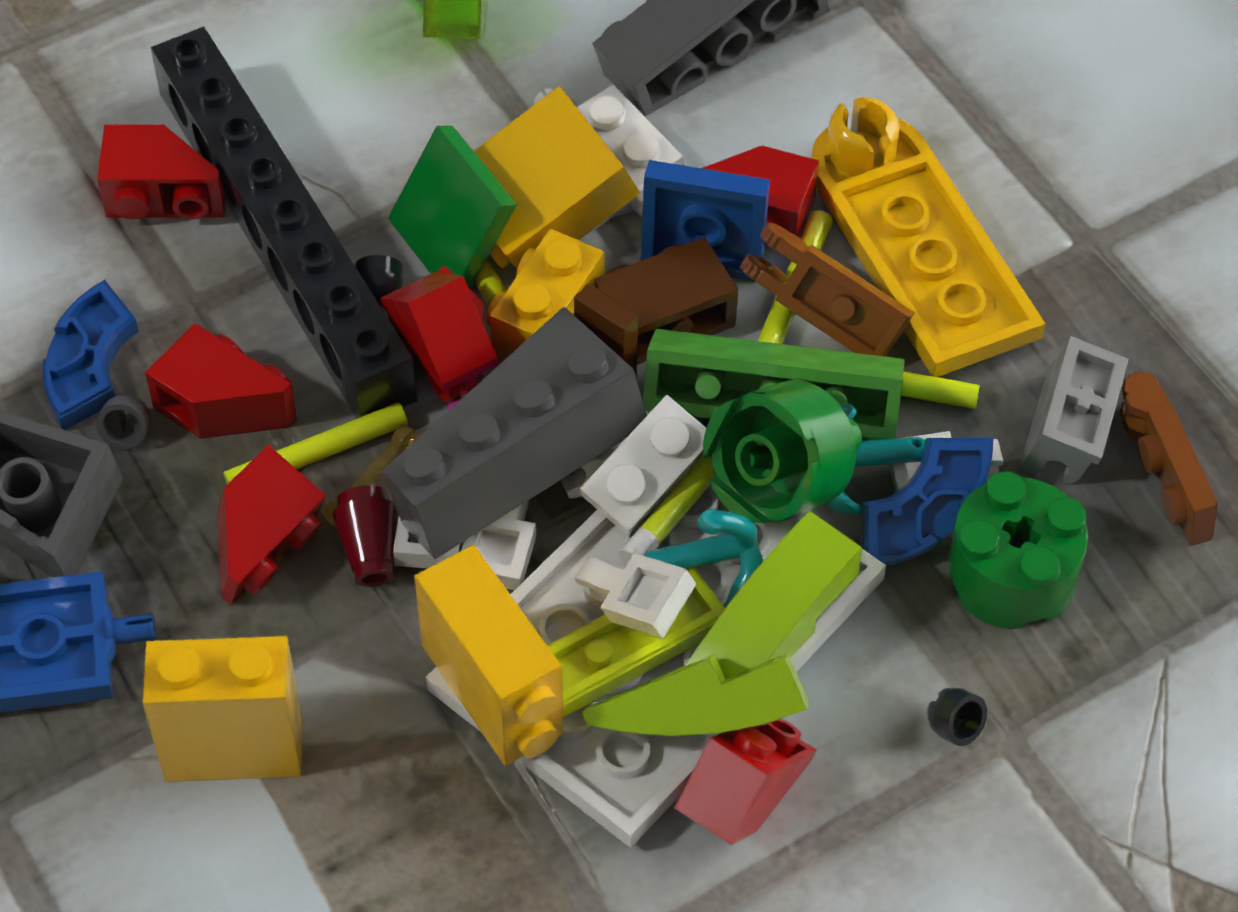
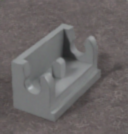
(1075, 409)

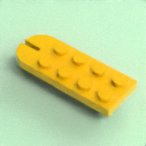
(920, 239)

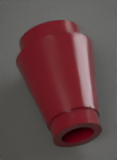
(367, 532)

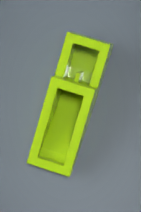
(783, 597)
(702, 701)

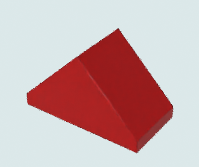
(442, 328)

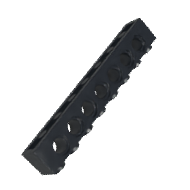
(285, 226)

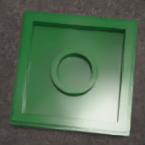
(451, 207)

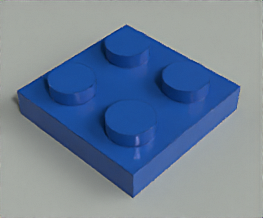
(698, 203)

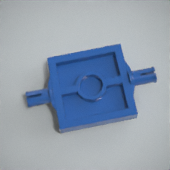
(61, 641)

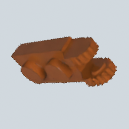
(829, 295)
(1167, 450)

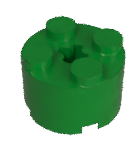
(781, 451)
(1017, 551)

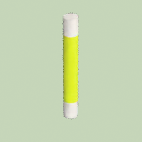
(670, 510)

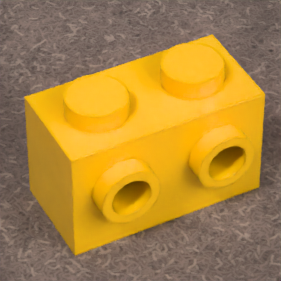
(543, 285)

